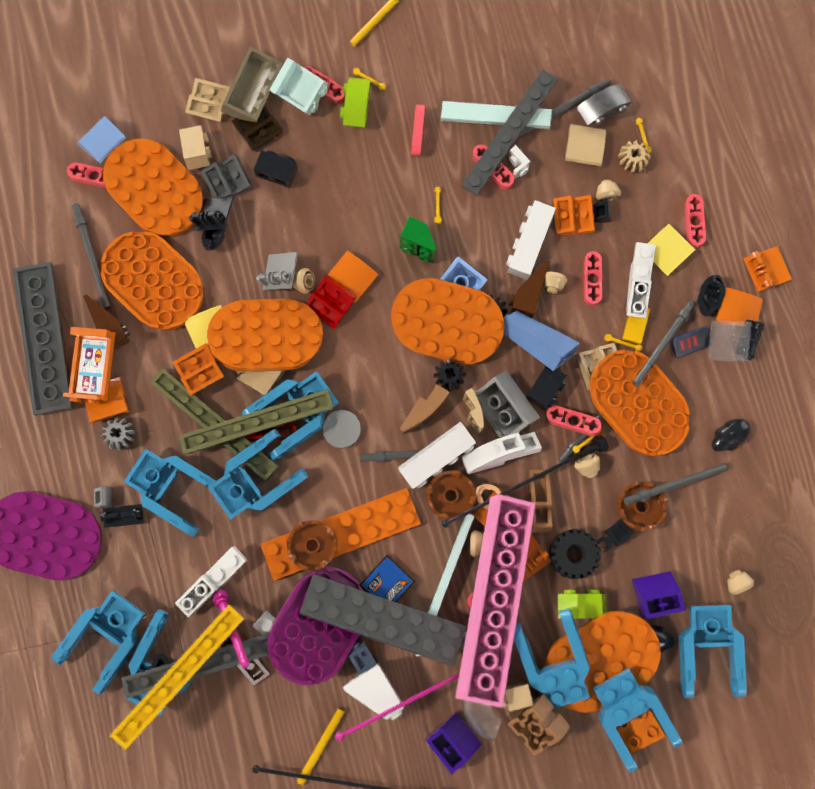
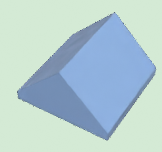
(101, 139)
(463, 274)

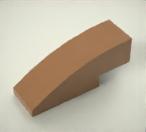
(425, 409)
(541, 495)

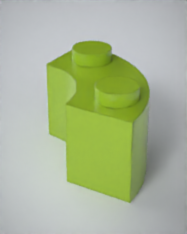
(356, 102)
(582, 605)

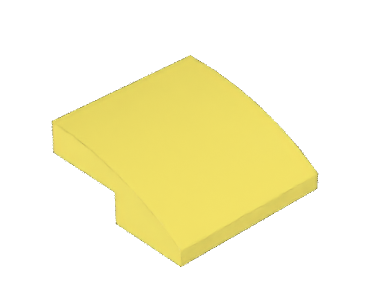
(670, 249)
(198, 326)

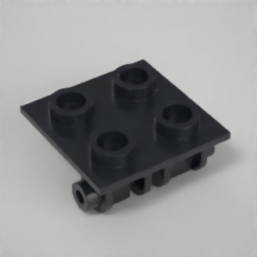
(213, 214)

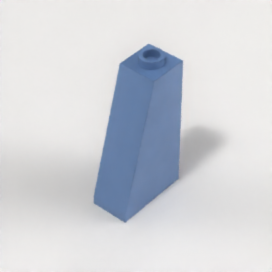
(539, 340)

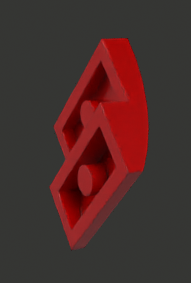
(331, 301)

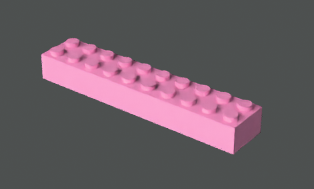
(495, 601)

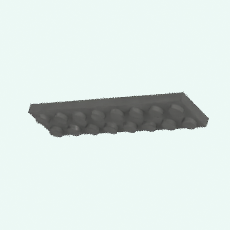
(42, 338)
(383, 620)

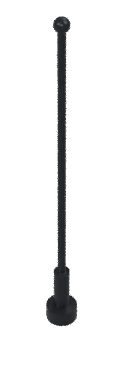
(600, 444)
(256, 769)

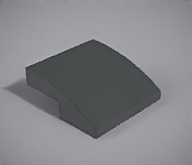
(226, 178)

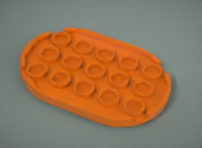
(152, 187)
(152, 280)
(447, 321)
(265, 335)
(646, 417)
(612, 645)

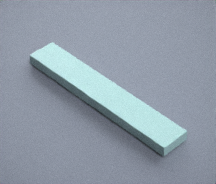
(489, 114)
(451, 563)

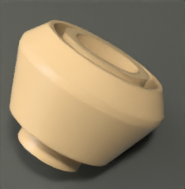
(608, 190)
(304, 281)
(554, 282)
(588, 465)
(476, 540)
(739, 582)

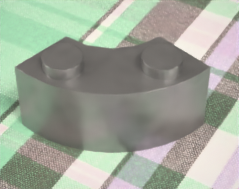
(604, 104)

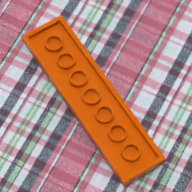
(352, 530)

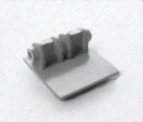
(278, 272)

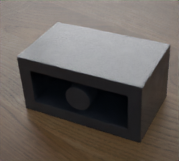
(275, 168)
(545, 388)

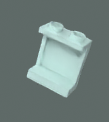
(299, 87)

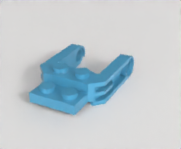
(294, 390)
(153, 478)
(237, 490)
(115, 621)
(712, 628)
(139, 661)
(563, 680)
(624, 701)

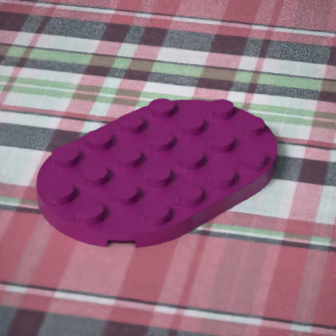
(47, 536)
(306, 648)

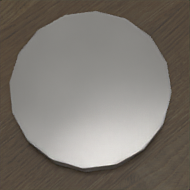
(341, 429)

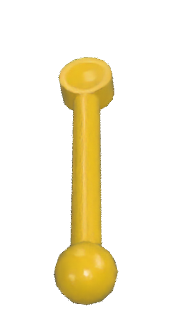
(356, 72)
(639, 121)
(438, 219)
(608, 338)
(576, 449)

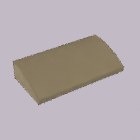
(251, 86)

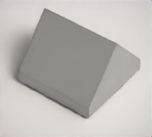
(103, 497)

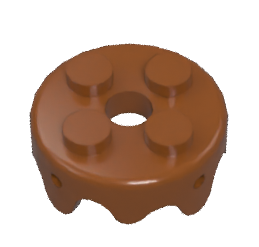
(454, 481)
(653, 514)
(298, 541)

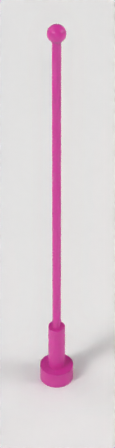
(340, 736)

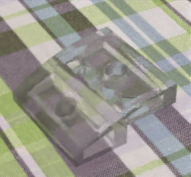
(730, 341)

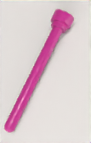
(220, 600)

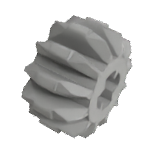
(123, 427)

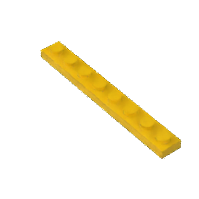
(176, 677)

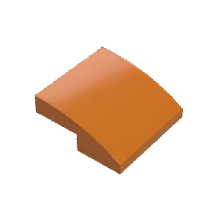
(574, 215)
(353, 274)
(739, 306)
(198, 369)
(114, 406)

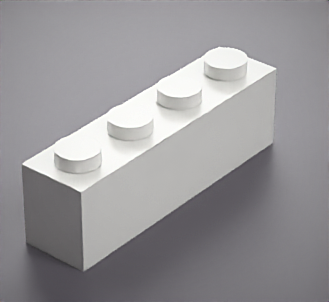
(531, 239)
(437, 455)

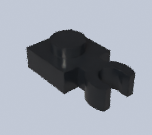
(616, 534)

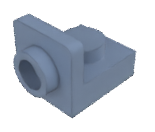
(361, 656)

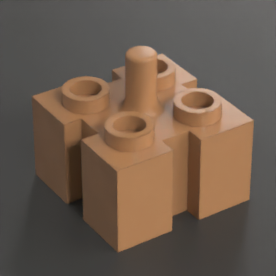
(539, 725)

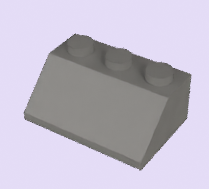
(505, 405)

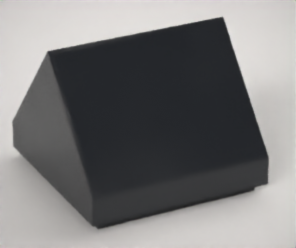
(602, 212)

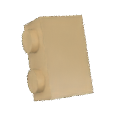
(194, 147)
(517, 696)

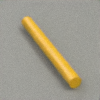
(370, 25)
(321, 745)

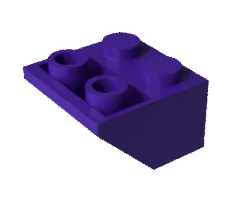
(658, 595)
(453, 742)

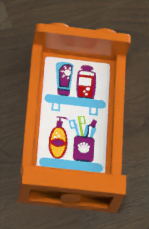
(91, 365)

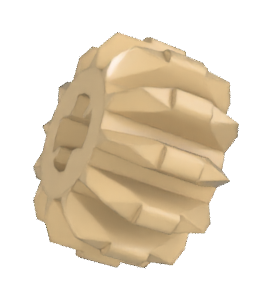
(629, 161)

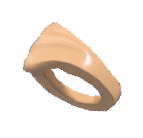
(481, 488)

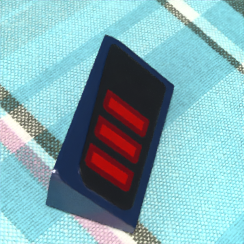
(690, 341)

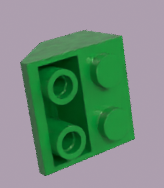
(417, 240)

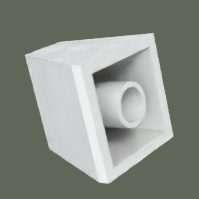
(375, 691)

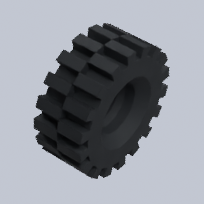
(560, 559)

